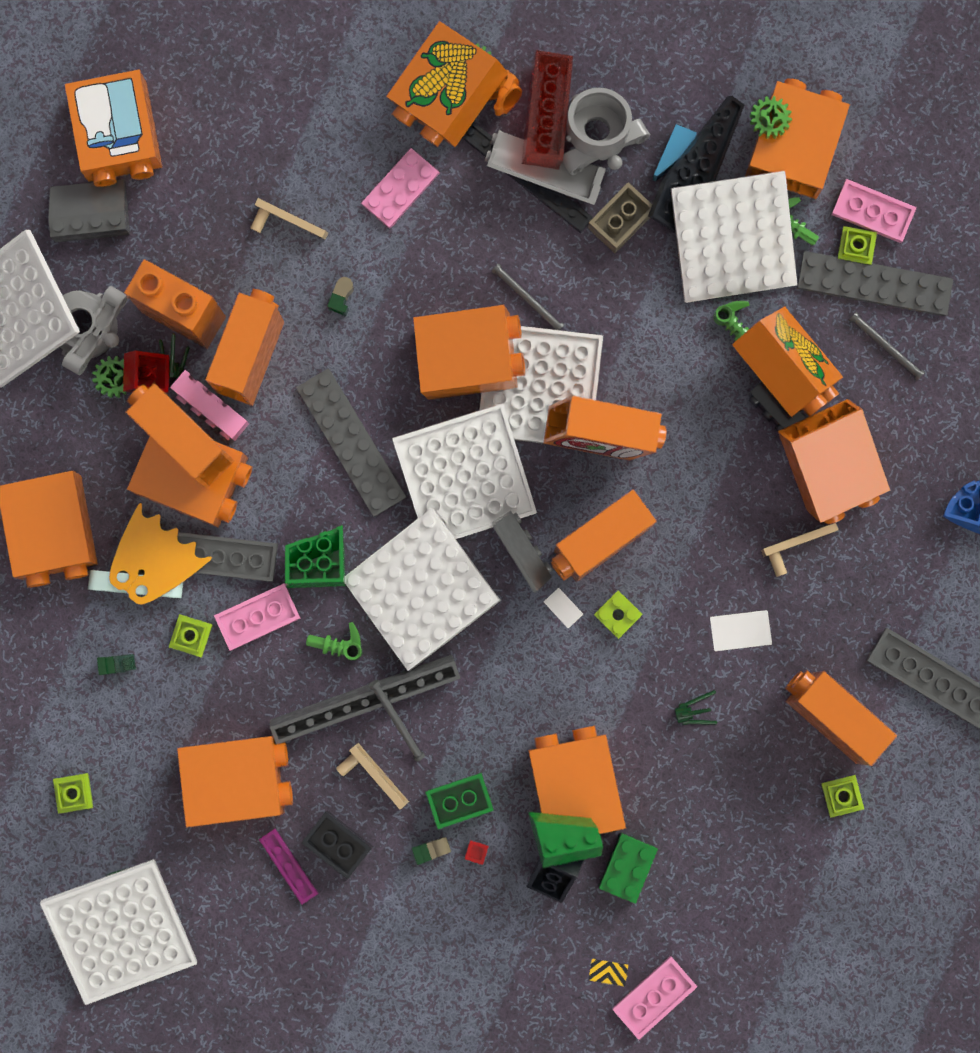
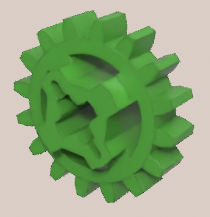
(764, 118)
(105, 378)

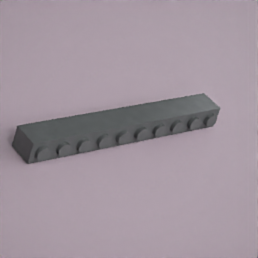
(363, 699)

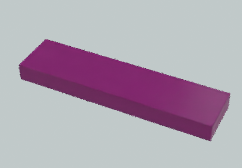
(288, 866)

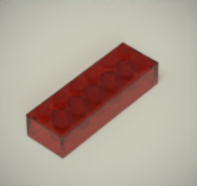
(547, 110)

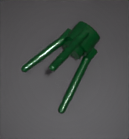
(174, 370)
(684, 714)

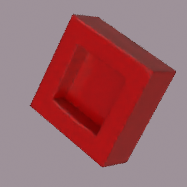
(476, 852)

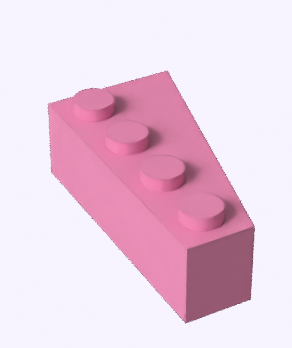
(209, 405)

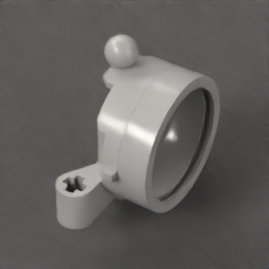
(612, 110)
(102, 332)

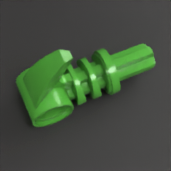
(799, 229)
(731, 322)
(334, 646)

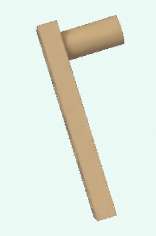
(266, 208)
(774, 550)
(360, 756)

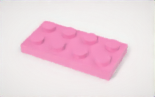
(400, 188)
(873, 211)
(257, 617)
(654, 997)

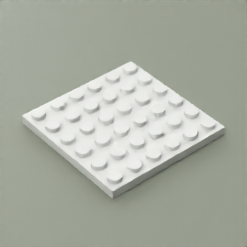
(734, 236)
(31, 308)
(555, 368)
(466, 471)
(420, 589)
(119, 932)

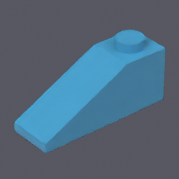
(677, 144)

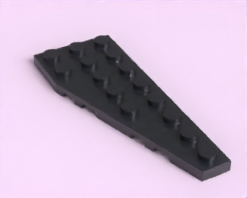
(699, 161)

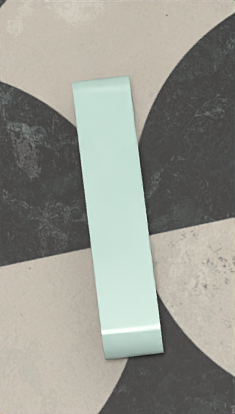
(101, 582)

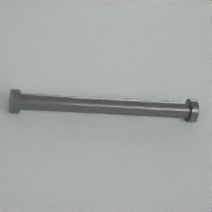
(527, 297)
(886, 345)
(418, 755)

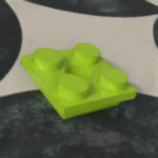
(850, 253)
(630, 614)
(196, 646)
(82, 786)
(831, 791)

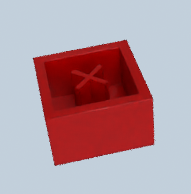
(145, 369)

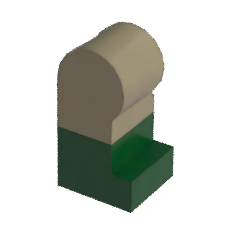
(343, 289)
(431, 850)

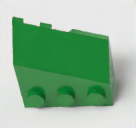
(316, 561)
(565, 838)

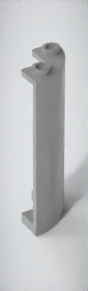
(507, 157)

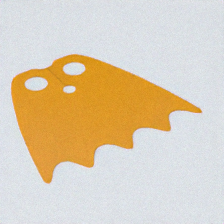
(155, 552)

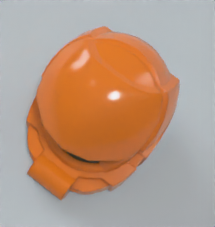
(507, 95)

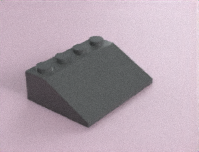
(88, 211)
(522, 551)

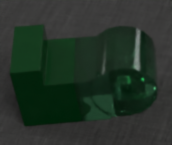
(116, 664)

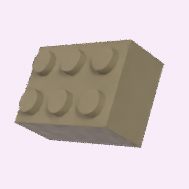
(620, 218)

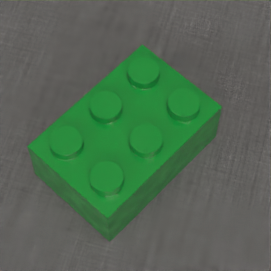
(459, 800)
(627, 868)

